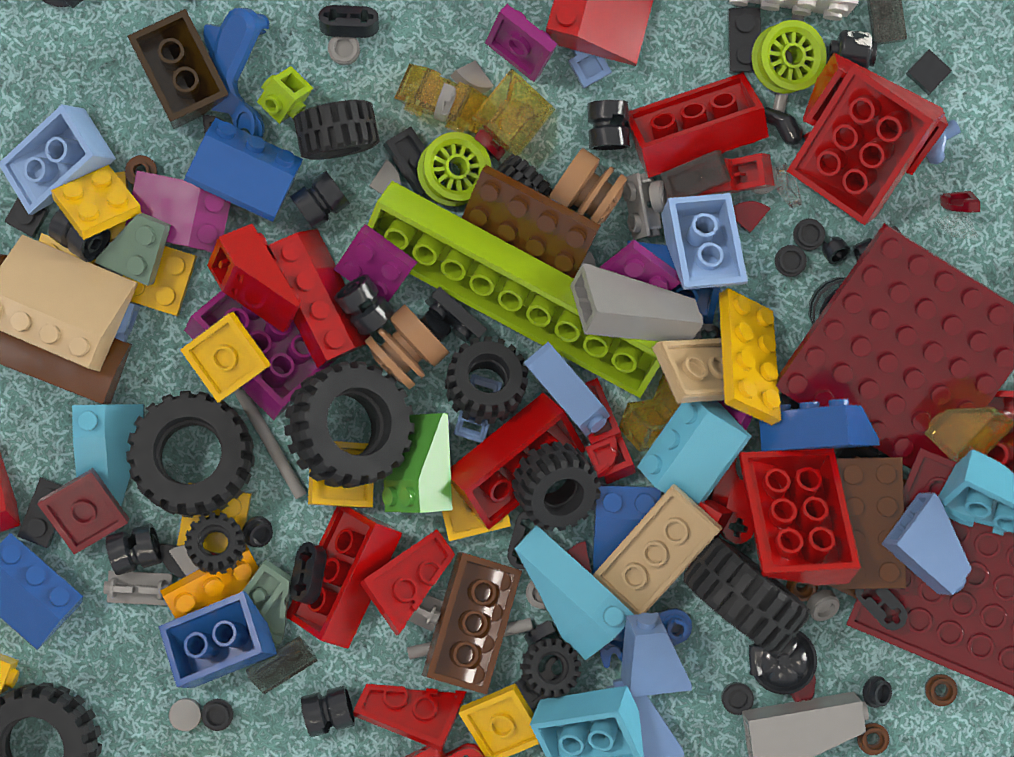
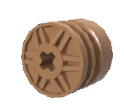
(587, 190)
(406, 347)

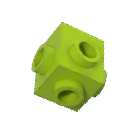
(279, 97)

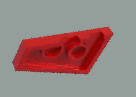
(406, 579)
(415, 714)

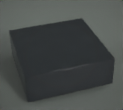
(928, 72)

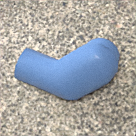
(936, 154)

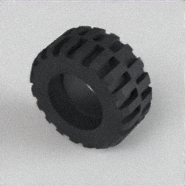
(387, 417)
(161, 424)
(745, 598)
(56, 708)

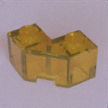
(421, 91)
(647, 418)

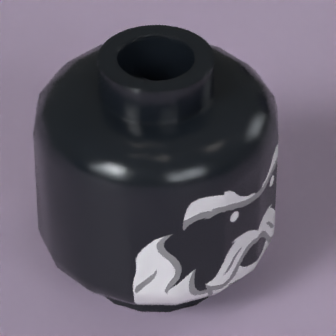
(856, 47)

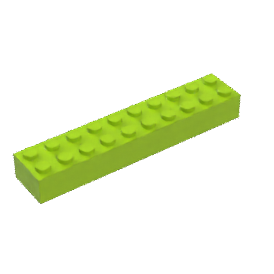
(506, 286)

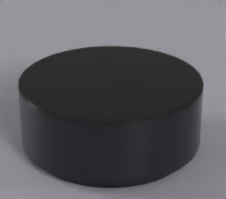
(438, 328)
(737, 698)

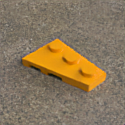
(204, 589)

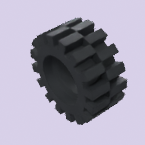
(525, 174)
(201, 530)
(569, 663)

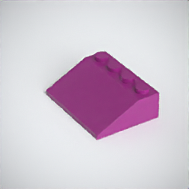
(284, 350)

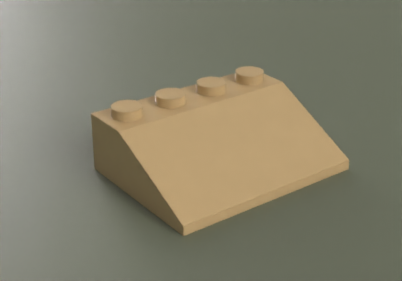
(61, 302)

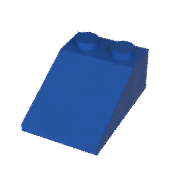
(617, 515)

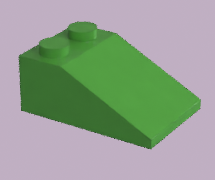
(424, 477)

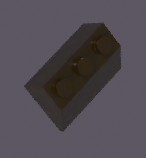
(178, 68)

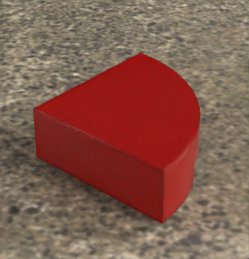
(603, 455)

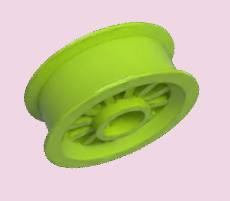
(795, 75)
(427, 173)

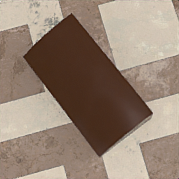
(64, 373)
(471, 623)

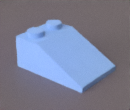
(53, 155)
(704, 241)

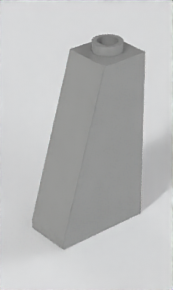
(631, 308)
(804, 726)

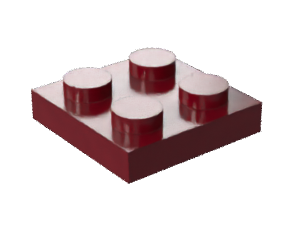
(83, 511)

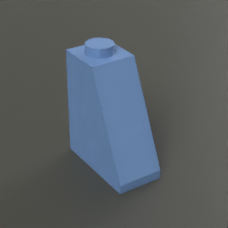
(567, 389)
(929, 545)
(650, 658)
(656, 735)

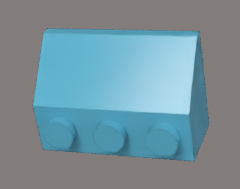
(694, 449)
(589, 724)

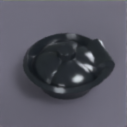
(787, 670)

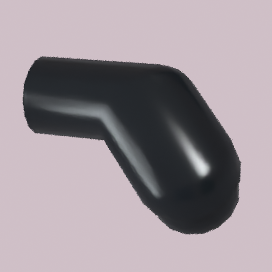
(785, 125)

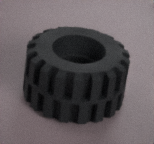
(336, 129)
(486, 356)
(567, 503)

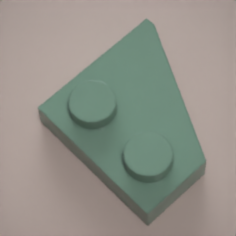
(137, 249)
(270, 594)

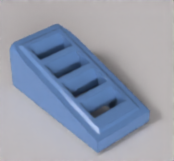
(472, 434)

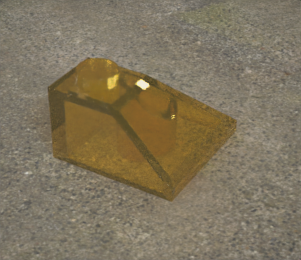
(513, 113)
(967, 429)

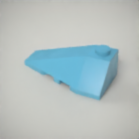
(102, 443)
(980, 493)
(577, 602)

